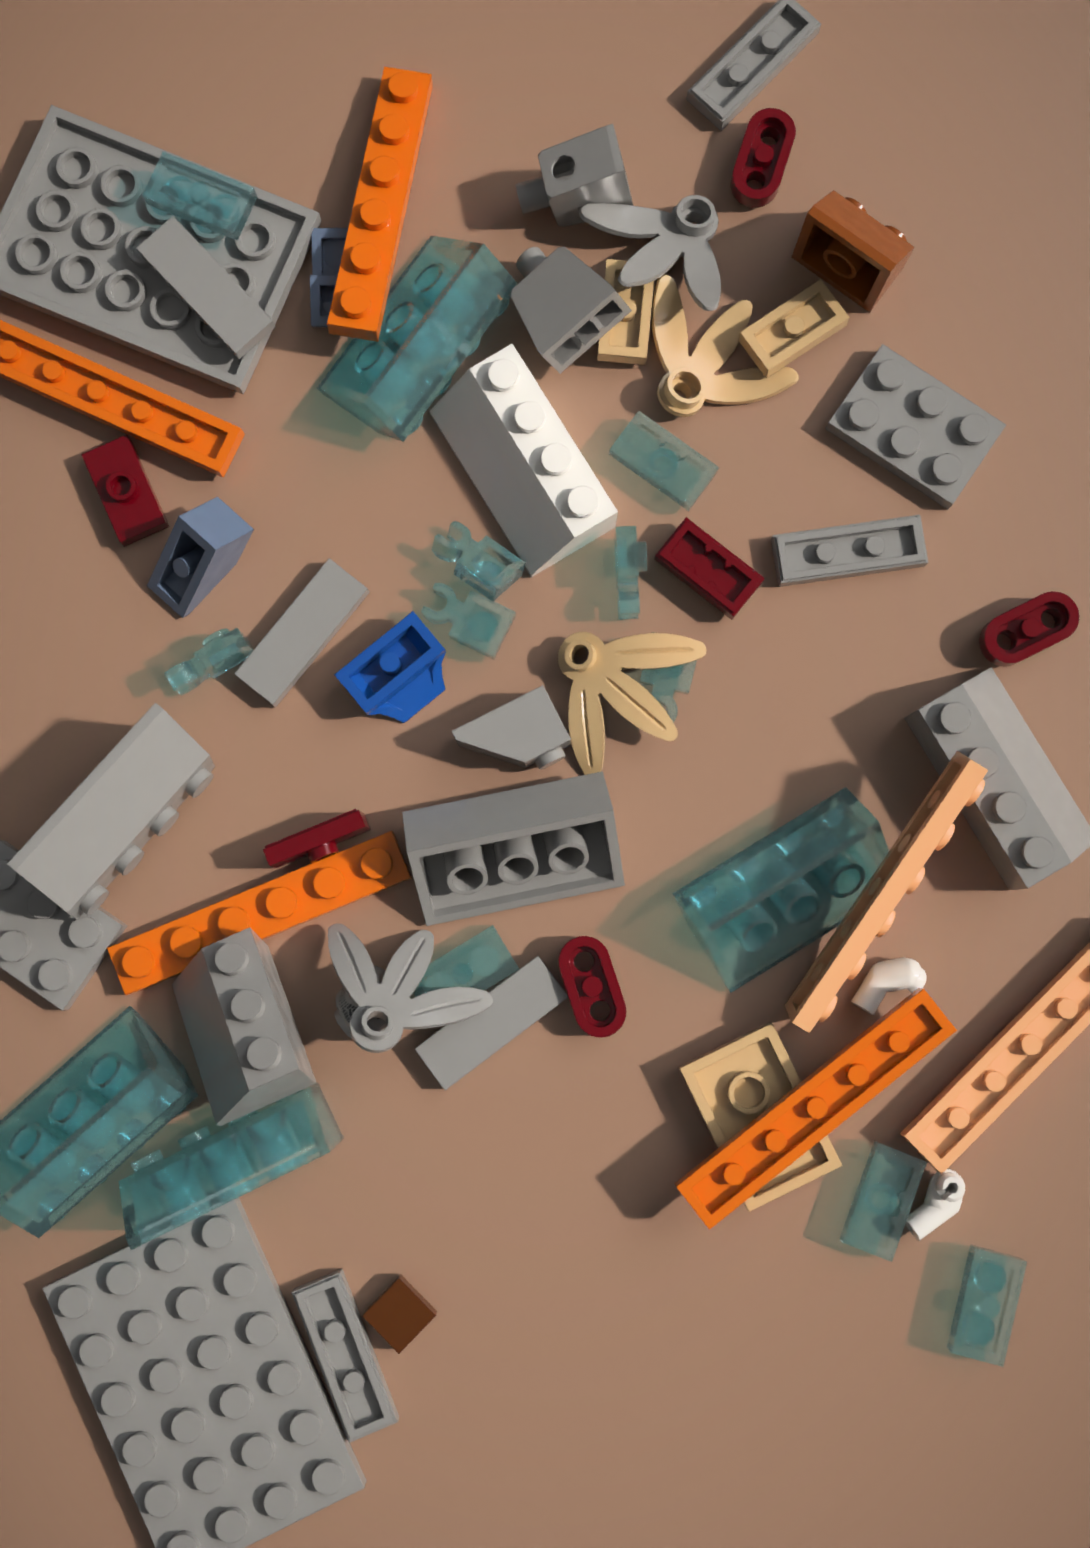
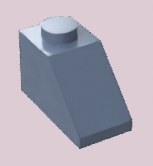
(199, 555)

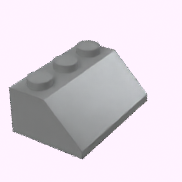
(241, 1027)

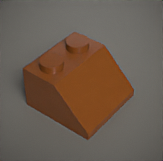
(851, 249)

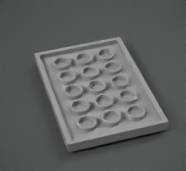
(75, 237)
(205, 1385)

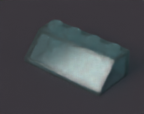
(425, 335)
(784, 888)
(88, 1121)
(225, 1164)

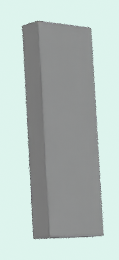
(753, 62)
(206, 287)
(849, 550)
(302, 632)
(515, 1007)
(345, 1355)

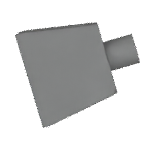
(576, 175)
(564, 304)

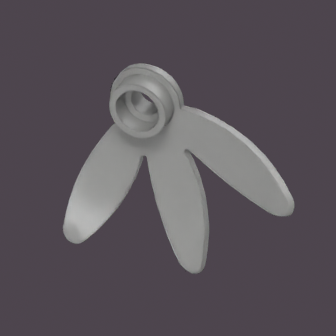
(673, 239)
(392, 997)

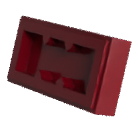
(125, 490)
(709, 568)
(317, 840)

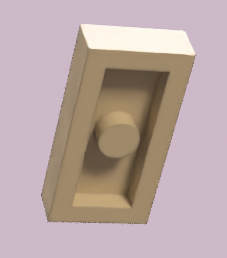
(793, 328)
(630, 337)

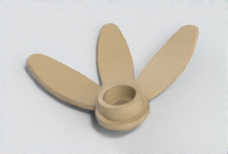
(696, 372)
(603, 676)

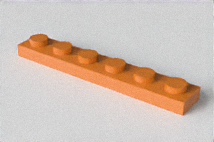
(380, 205)
(117, 400)
(264, 908)
(815, 1107)

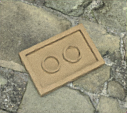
(737, 1086)

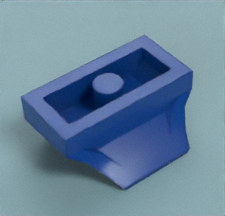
(397, 671)

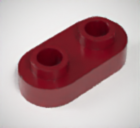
(763, 161)
(1026, 629)
(592, 986)

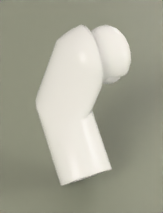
(886, 977)
(940, 1203)

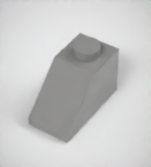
(518, 732)

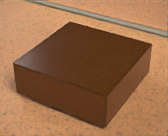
(399, 1314)

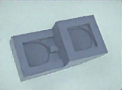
(326, 260)

